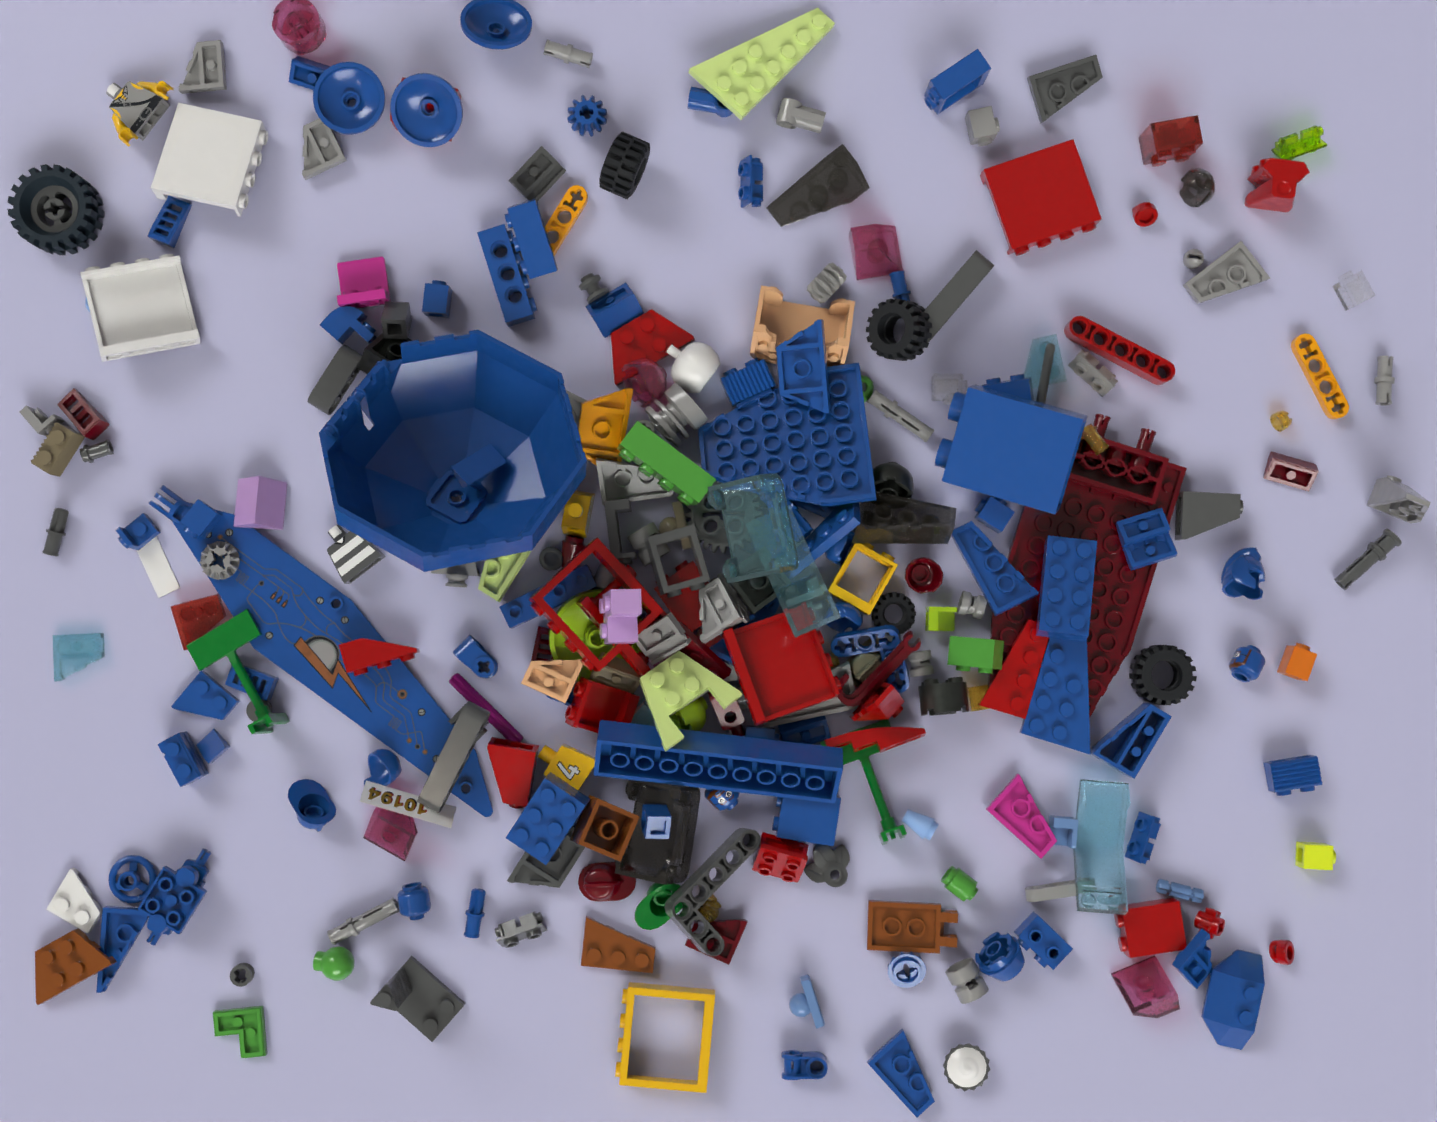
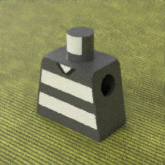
(352, 554)

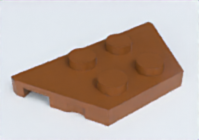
(67, 964)

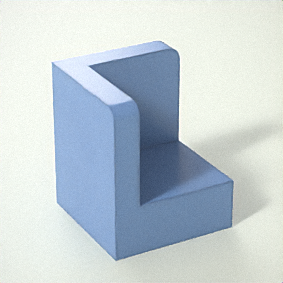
(1064, 830)

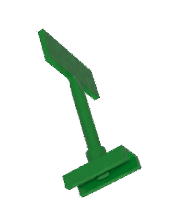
(224, 642)
(888, 823)

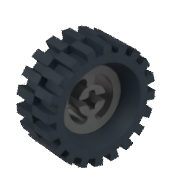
(46, 192)

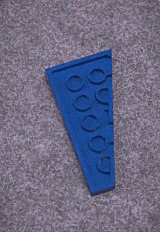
(1061, 697)

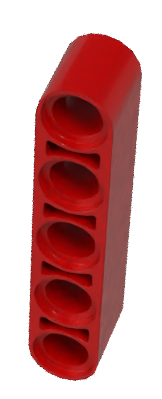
(1131, 350)

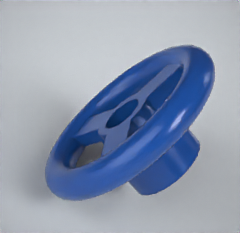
(123, 880)

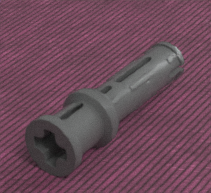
(1374, 552)

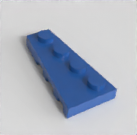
(995, 576)

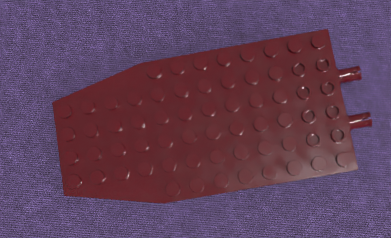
(1097, 495)

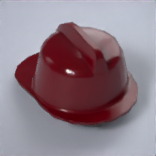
(601, 882)

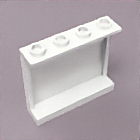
(210, 157)
(140, 307)

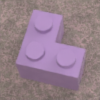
(620, 616)

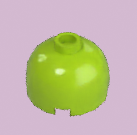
(692, 716)

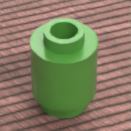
(959, 883)

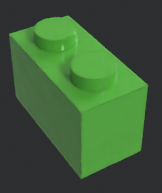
(975, 652)

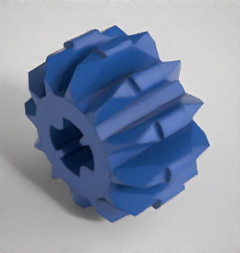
(595, 111)

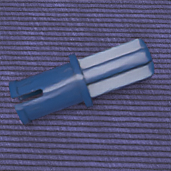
(899, 286)
(475, 913)

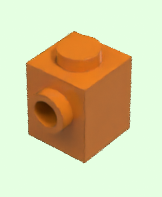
(1297, 662)

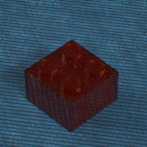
(1170, 140)

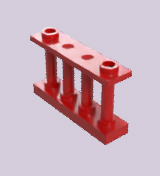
(590, 607)

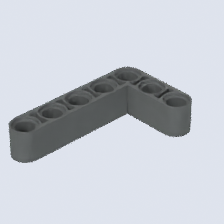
(707, 888)

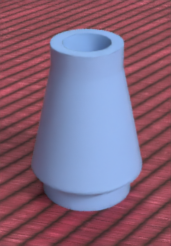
(920, 824)

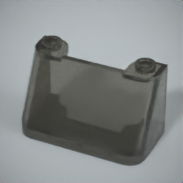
(661, 859)

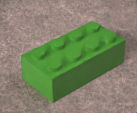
(665, 464)

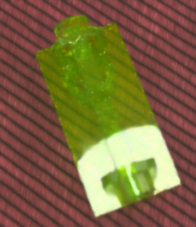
(1292, 147)

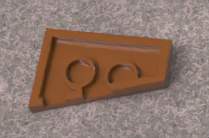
(614, 950)

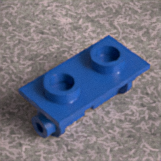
(750, 170)
(1145, 827)

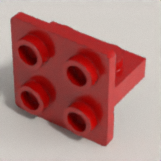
(780, 858)

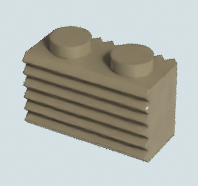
(57, 449)

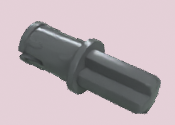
(56, 532)

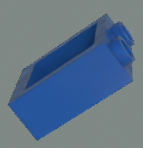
(956, 82)

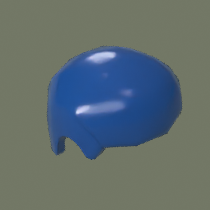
(839, 550)
(849, 618)

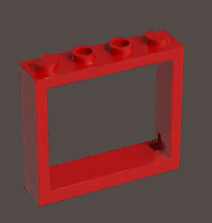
(557, 625)

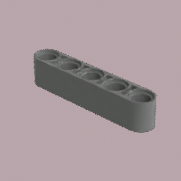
(957, 291)
(453, 756)

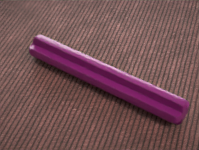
(495, 717)

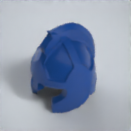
(1243, 574)

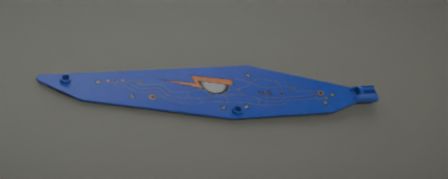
(304, 638)

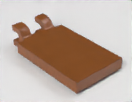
(909, 926)

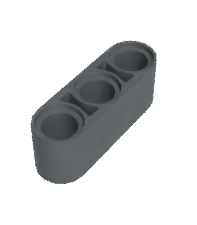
(335, 380)

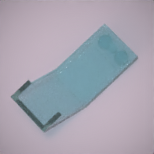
(803, 590)
(1099, 847)

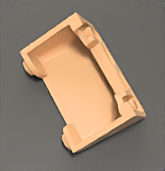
(781, 320)

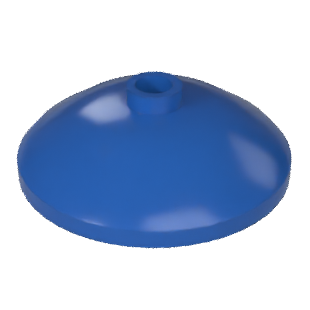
(496, 23)
(339, 86)
(414, 118)

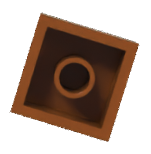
(605, 828)

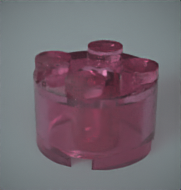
(308, 35)

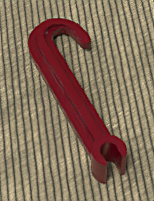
(880, 674)

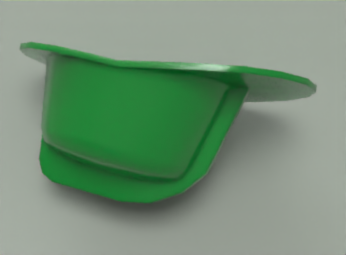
(651, 910)

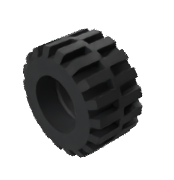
(624, 165)
(882, 327)
(1181, 680)

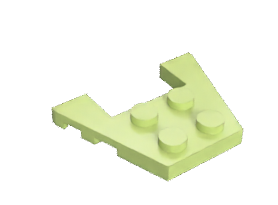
(675, 685)

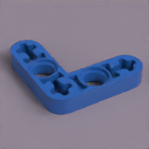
(884, 646)

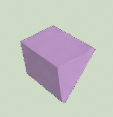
(260, 503)

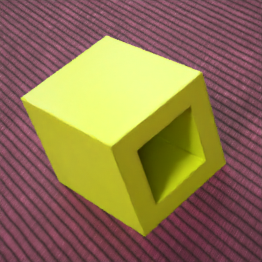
(1315, 855)

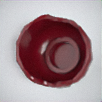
(923, 575)

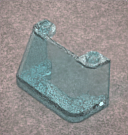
(755, 527)

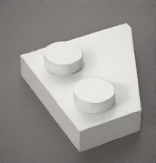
(75, 903)

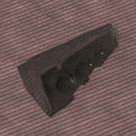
(828, 184)

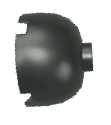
(893, 480)

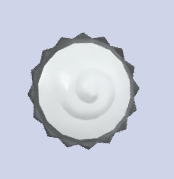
(966, 1067)

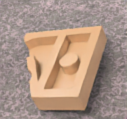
(553, 677)

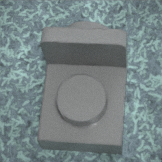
(38, 421)

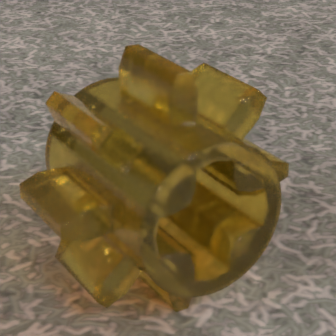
(710, 909)

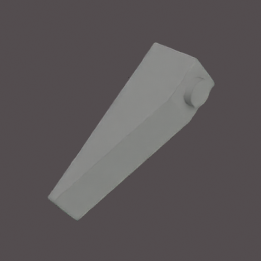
(1398, 500)

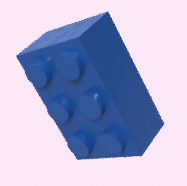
(548, 818)

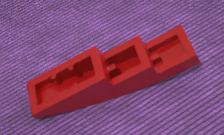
(884, 737)

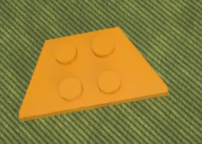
(604, 424)

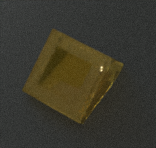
(975, 694)

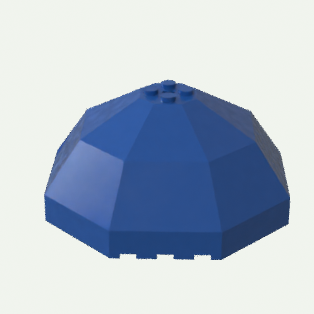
(429, 415)

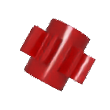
(1210, 922)

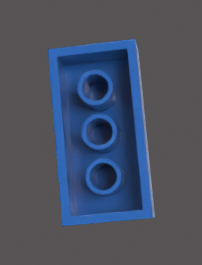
(1066, 588)

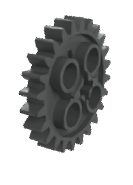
(718, 537)

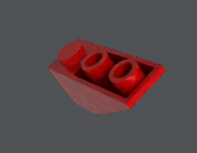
(366, 653)

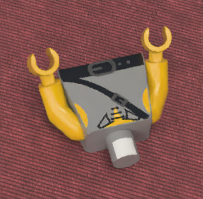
(137, 108)

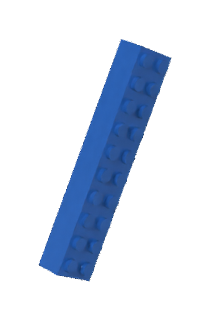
(719, 762)

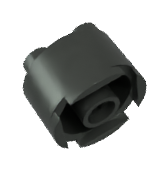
(943, 697)

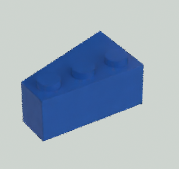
(531, 239)
(1132, 739)

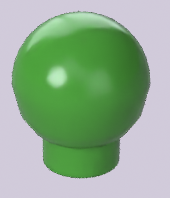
(335, 963)

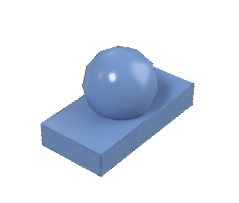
(803, 1004)

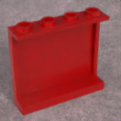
(1042, 197)
(778, 669)

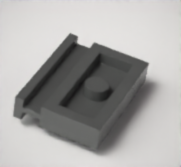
(537, 175)

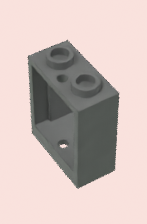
(668, 537)

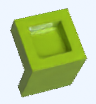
(940, 618)

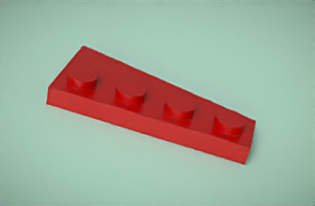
(1014, 684)

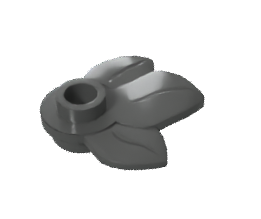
(826, 862)

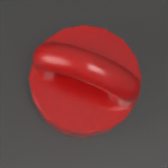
(1145, 214)
(1284, 951)

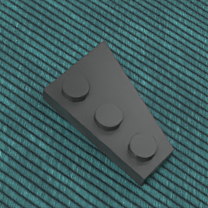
(1062, 84)

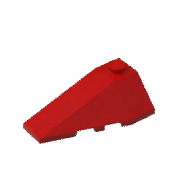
(880, 705)

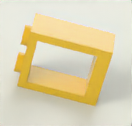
(884, 559)

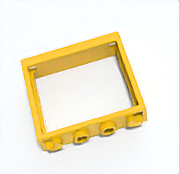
(665, 991)

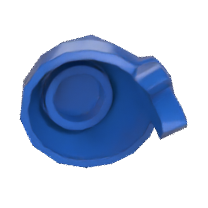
(383, 767)

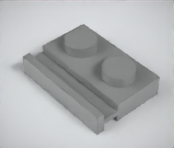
(662, 638)

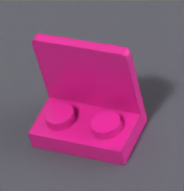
(363, 283)

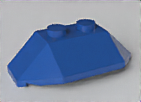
(1234, 998)

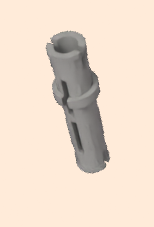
(901, 416)
(355, 925)

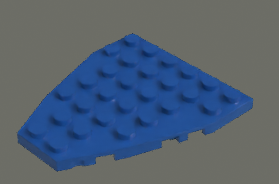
(814, 452)

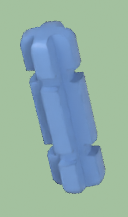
(1179, 891)

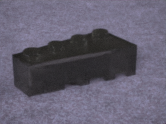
(903, 521)

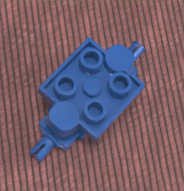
(175, 897)

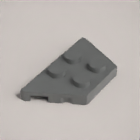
(534, 872)

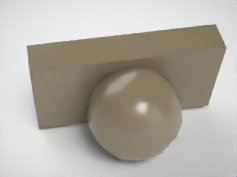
(672, 523)

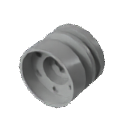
(676, 414)

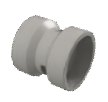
(971, 605)
(920, 663)

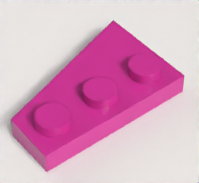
(1020, 815)

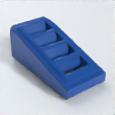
(174, 232)
(269, 686)

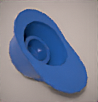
(311, 804)

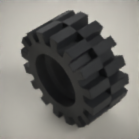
(897, 599)

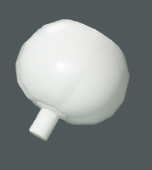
(693, 366)

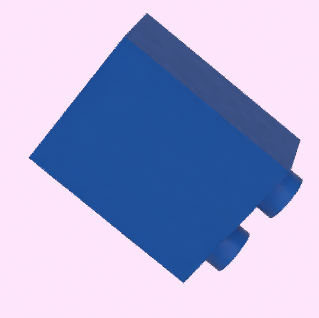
(1011, 447)

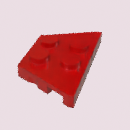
(646, 338)

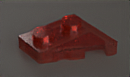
(197, 617)

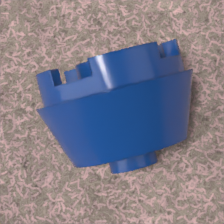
(1000, 957)

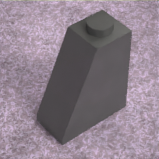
(1204, 511)

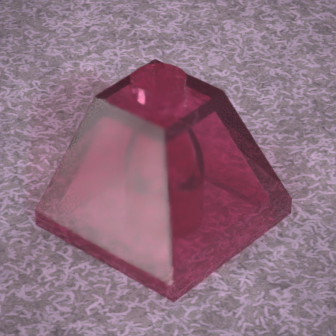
(874, 250)
(391, 832)
(1147, 989)

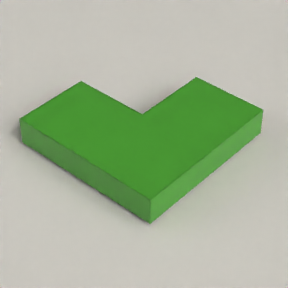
(247, 1023)

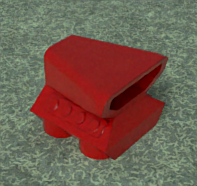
(1275, 184)

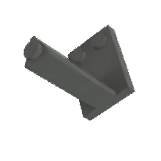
(419, 999)

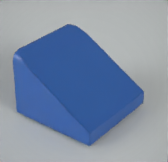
(212, 746)

